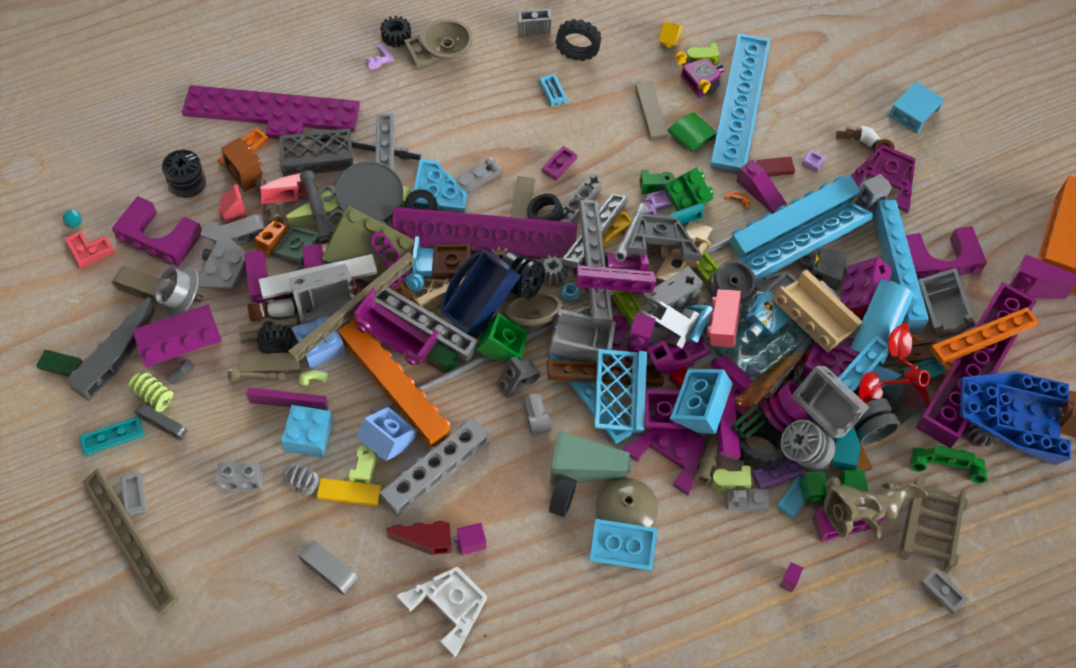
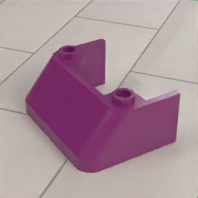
(393, 330)

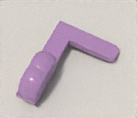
(374, 63)

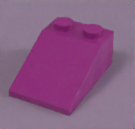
(1042, 279)

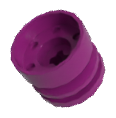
(783, 409)

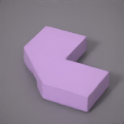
(657, 201)

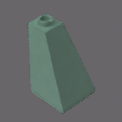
(587, 460)

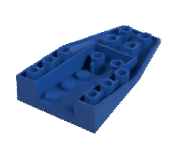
(1018, 411)

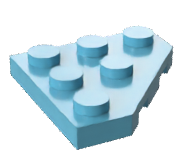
(434, 179)

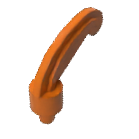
(738, 195)

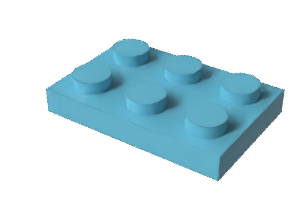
(623, 545)

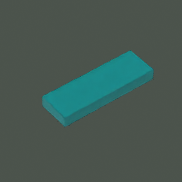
(111, 436)

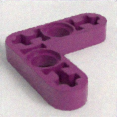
(377, 247)

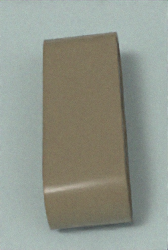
(136, 283)

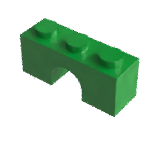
(814, 483)

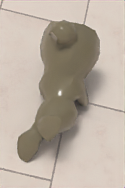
(848, 505)

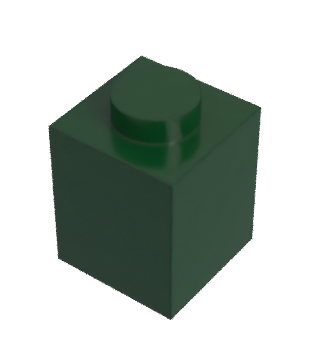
(442, 357)

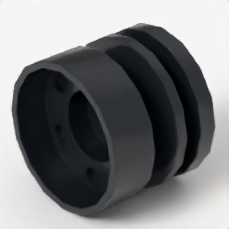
(184, 173)
(531, 273)

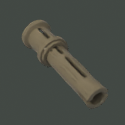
(269, 209)
(708, 462)

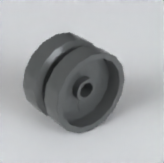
(732, 276)
(876, 422)

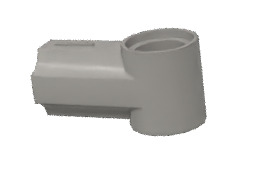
(537, 418)

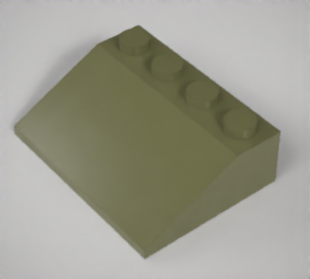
(353, 237)

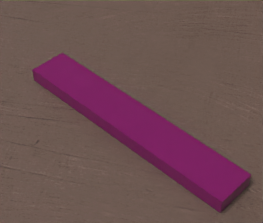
(727, 437)

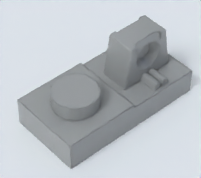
(747, 500)

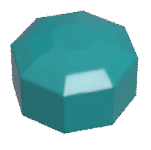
(72, 218)

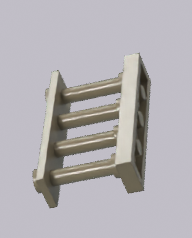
(914, 528)

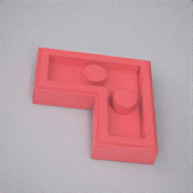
(88, 253)

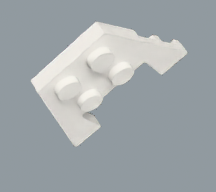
(455, 597)

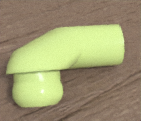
(310, 375)

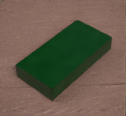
(58, 363)

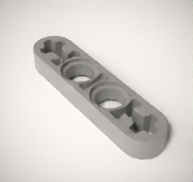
(575, 198)

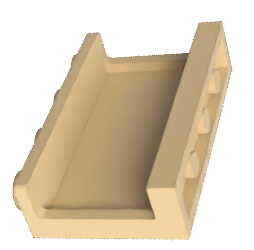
(817, 311)

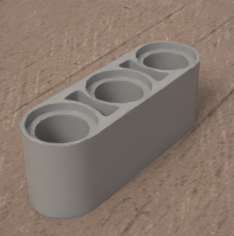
(244, 230)
(328, 567)

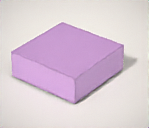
(813, 160)

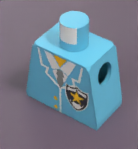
(765, 316)

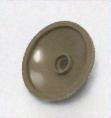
(447, 39)
(534, 311)
(612, 504)

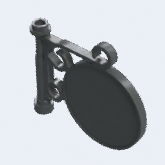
(364, 186)

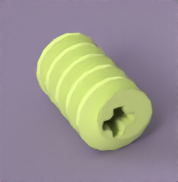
(150, 391)

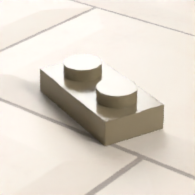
(417, 52)

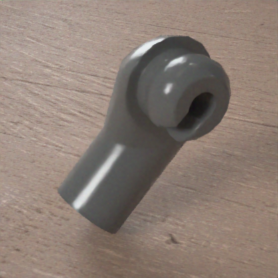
(186, 367)

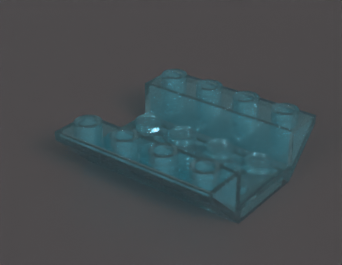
(764, 350)

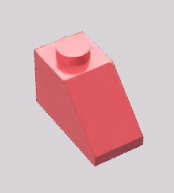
(232, 206)

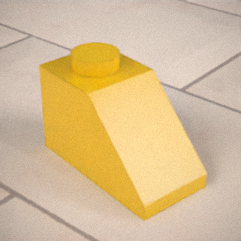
(670, 34)

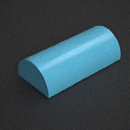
(883, 314)

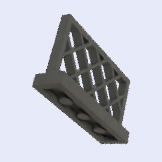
(317, 162)

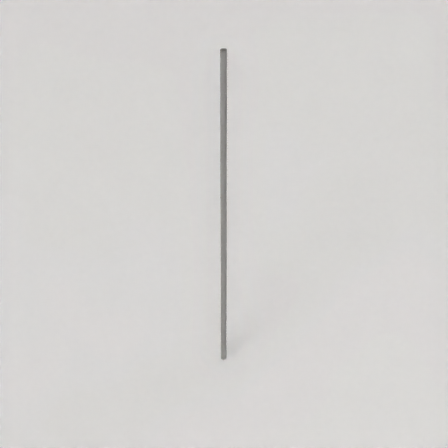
(532, 335)

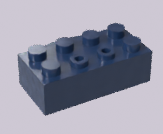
(480, 292)

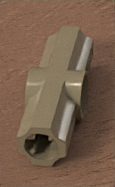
(249, 331)

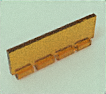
(765, 383)

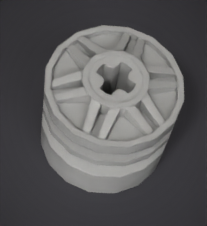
(807, 445)

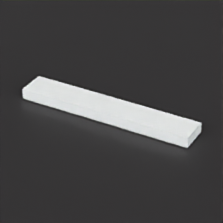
(280, 284)

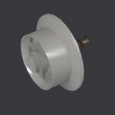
(178, 289)

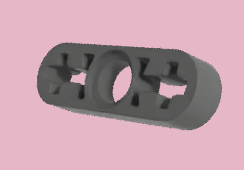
(160, 421)

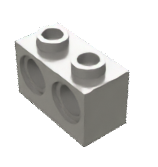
(240, 477)

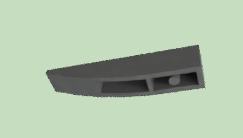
(110, 354)

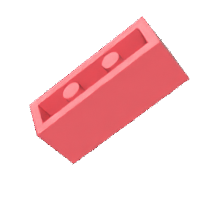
(724, 318)

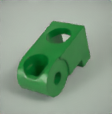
(654, 182)

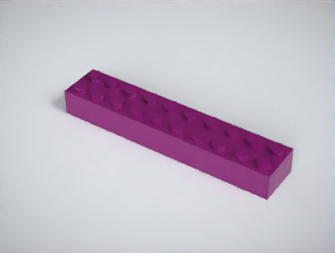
(942, 416)

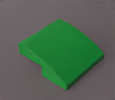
(692, 131)

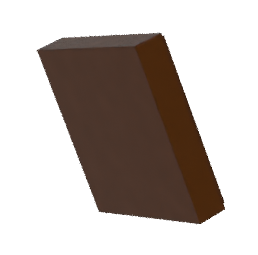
(449, 258)

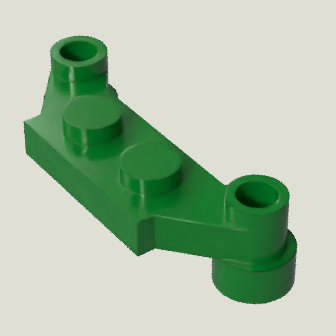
(949, 457)

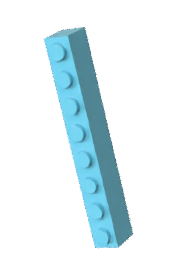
(794, 215)
(898, 257)

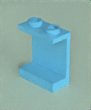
(915, 107)

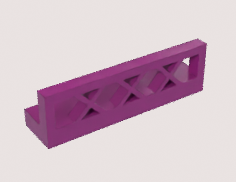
(615, 279)

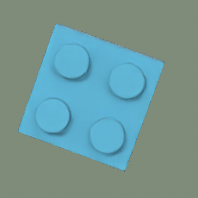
(307, 431)

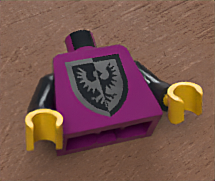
(700, 74)

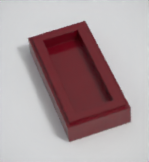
(777, 166)

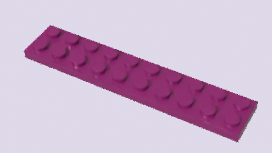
(265, 106)
(485, 232)

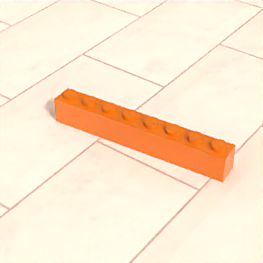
(395, 384)

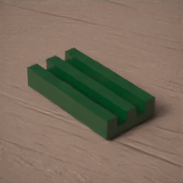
(758, 415)

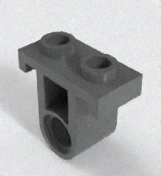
(517, 375)

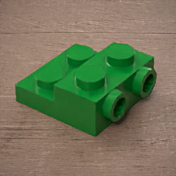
(689, 190)

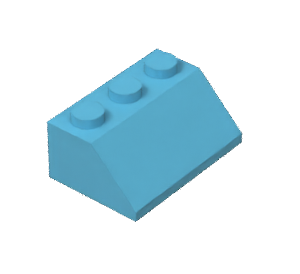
(702, 400)

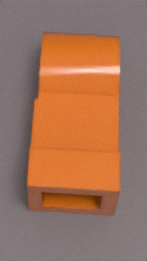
(270, 237)

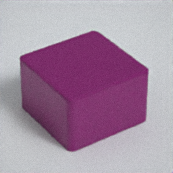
(791, 577)

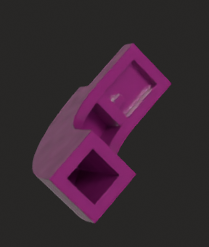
(671, 359)

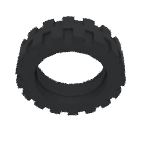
(582, 28)
(757, 459)

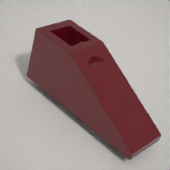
(428, 538)

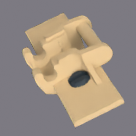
(673, 260)

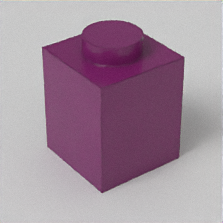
(470, 538)

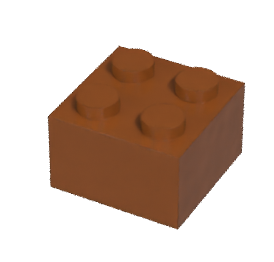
(241, 163)

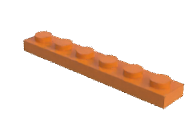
(984, 336)

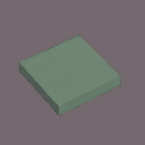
(291, 244)

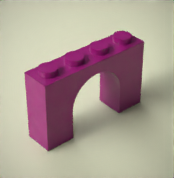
(170, 248)
(968, 253)
(257, 269)

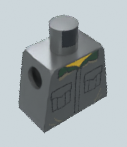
(827, 266)

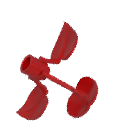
(898, 345)

